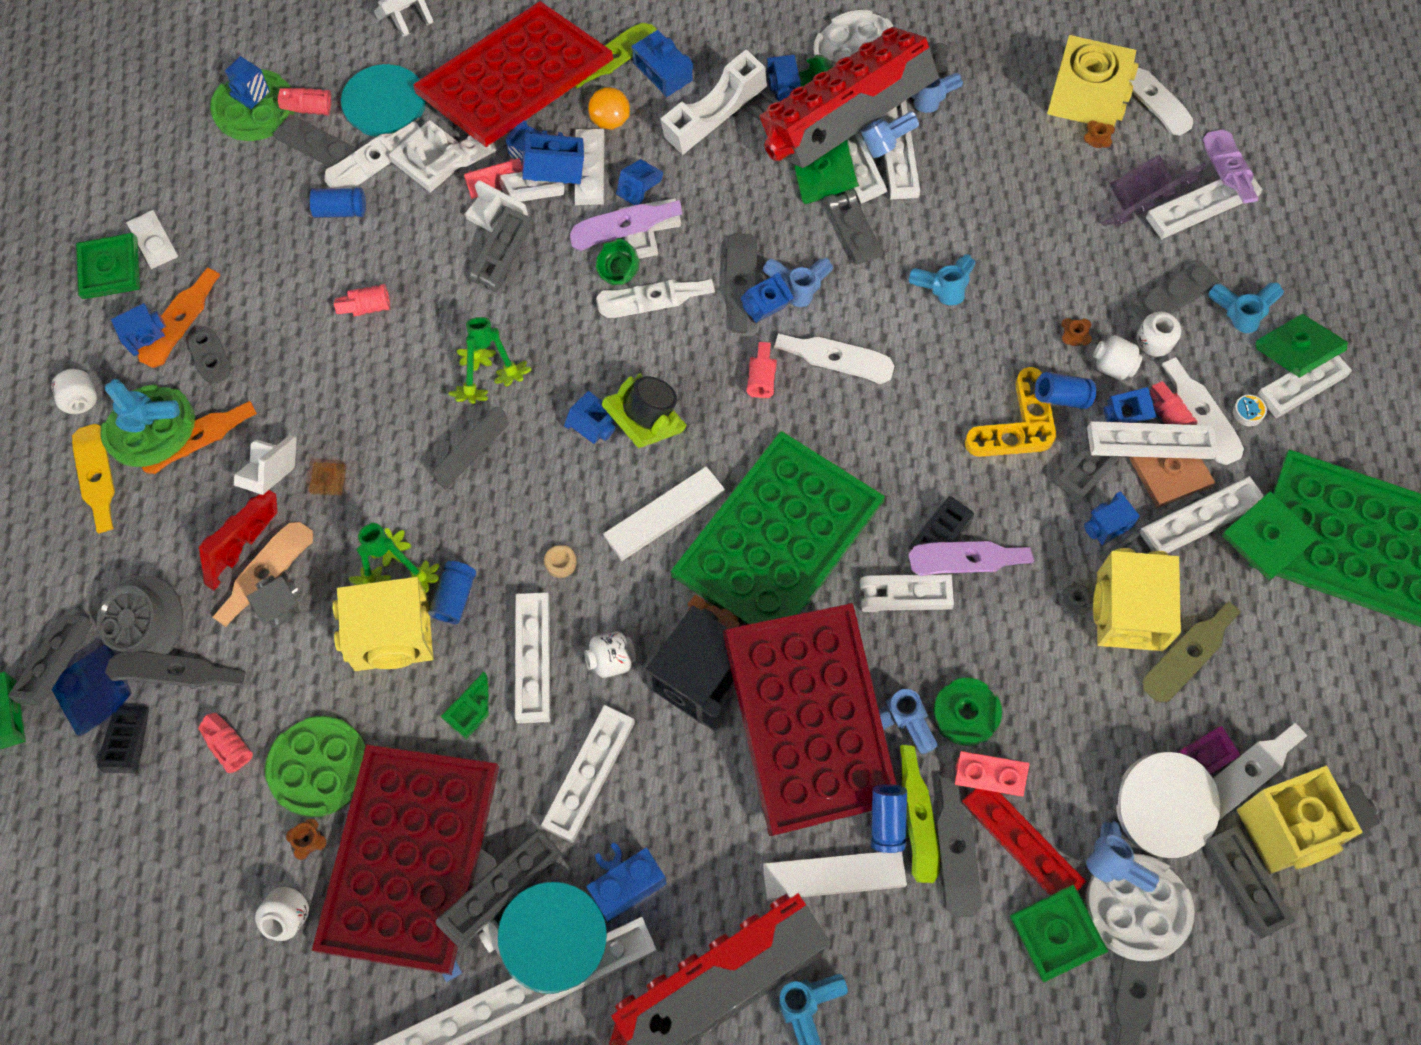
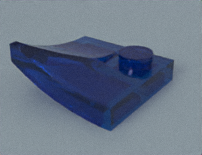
(88, 693)

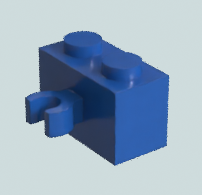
(662, 63)
(552, 158)
(625, 882)

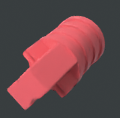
(305, 100)
(363, 301)
(762, 373)
(1170, 406)
(224, 743)

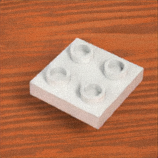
(393, 8)
(419, 151)

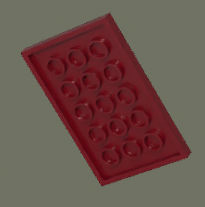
(809, 717)
(405, 858)

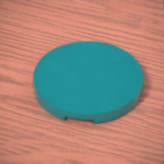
(381, 99)
(551, 937)

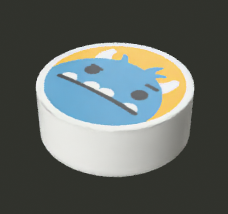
(1249, 410)

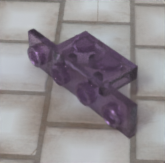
(1145, 183)

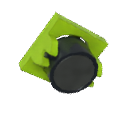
(649, 409)

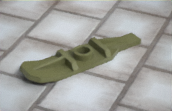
(1178, 666)

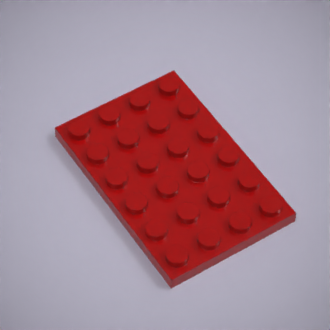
(513, 73)

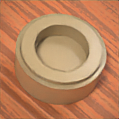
(560, 561)

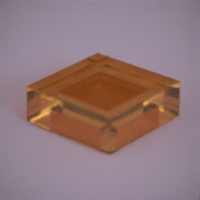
(327, 479)

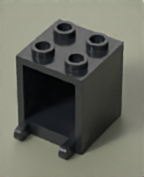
(693, 667)

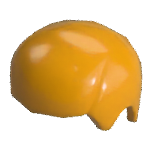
(608, 108)

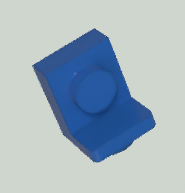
(636, 180)

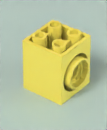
(1093, 81)
(1137, 600)
(383, 624)
(1299, 821)

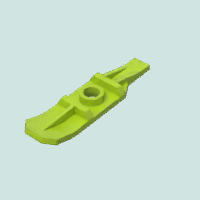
(623, 47)
(920, 826)

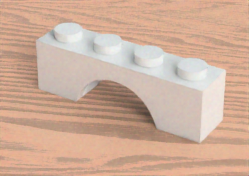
(692, 122)

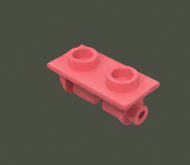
(491, 175)
(991, 773)

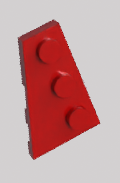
(227, 543)

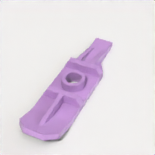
(1230, 164)
(609, 225)
(951, 557)

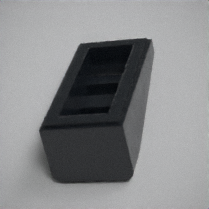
(954, 508)
(131, 762)

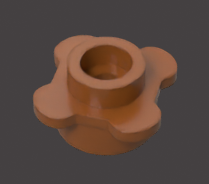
(1099, 140)
(1072, 338)
(297, 834)

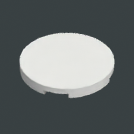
(848, 33)
(1168, 804)
(1142, 922)

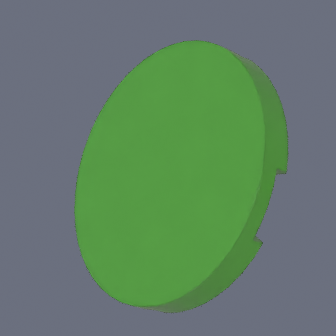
(245, 123)
(157, 440)
(315, 766)

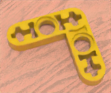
(1029, 424)

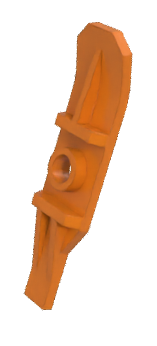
(188, 302)
(213, 428)

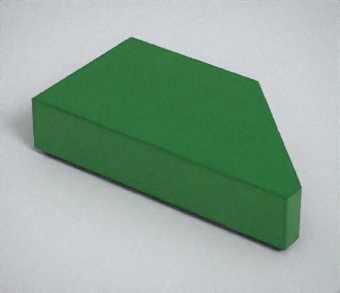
(470, 708)

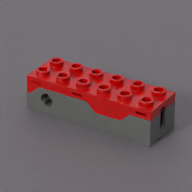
(848, 97)
(725, 978)

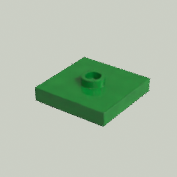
(828, 174)
(108, 266)
(1301, 345)
(1269, 536)
(1059, 933)

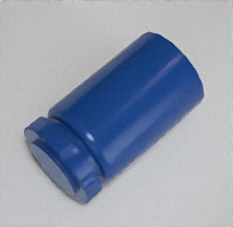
(337, 202)
(1065, 390)
(452, 592)
(889, 818)

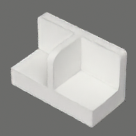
(490, 206)
(267, 465)

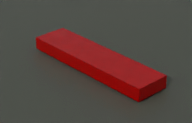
(1022, 841)

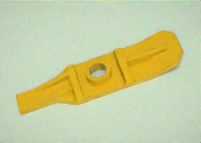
(90, 460)

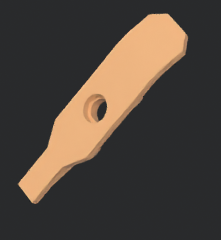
(274, 557)

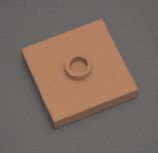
(1172, 477)

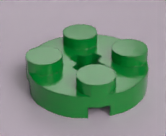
(981, 699)

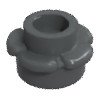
(1071, 604)

